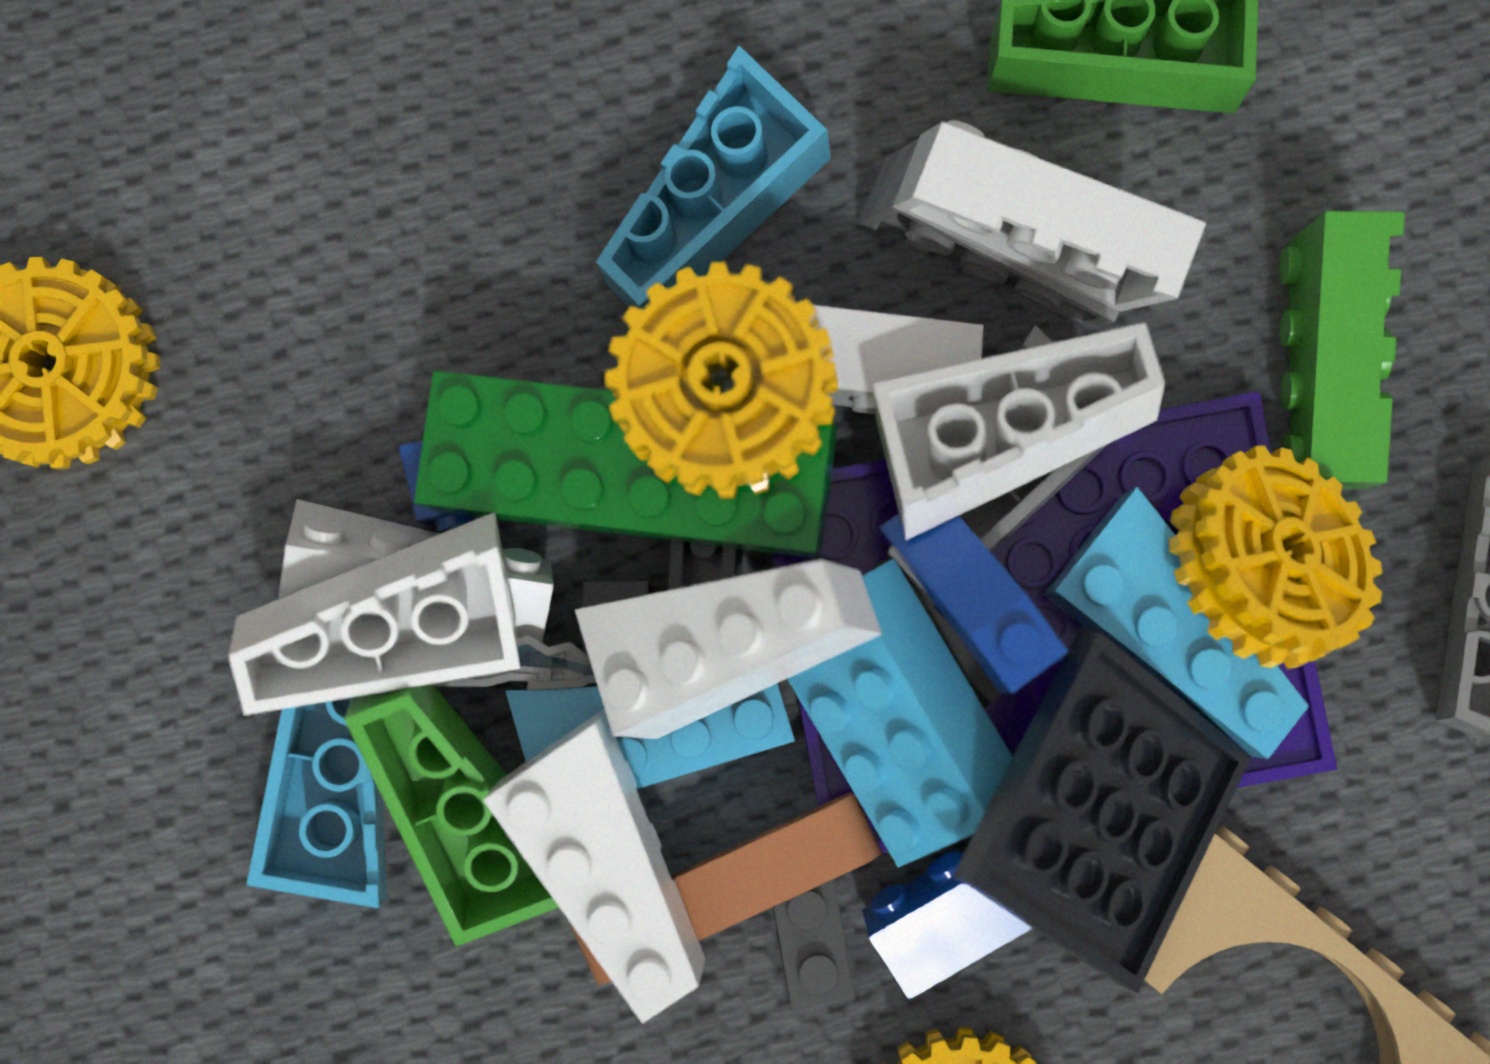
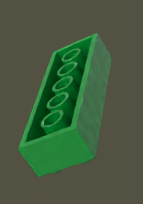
(564, 463)

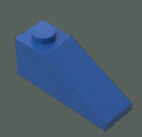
(979, 601)

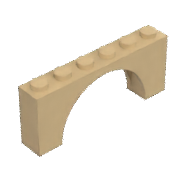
(1241, 905)

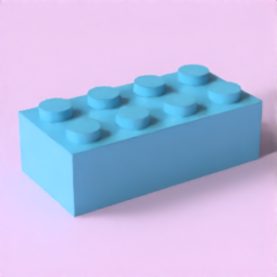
(906, 726)

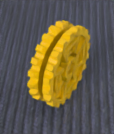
(727, 326)
(86, 394)
(1275, 558)

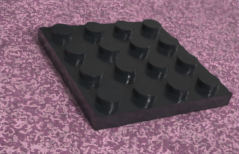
(1104, 812)

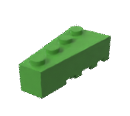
(1127, 51)
(1340, 343)
(435, 788)

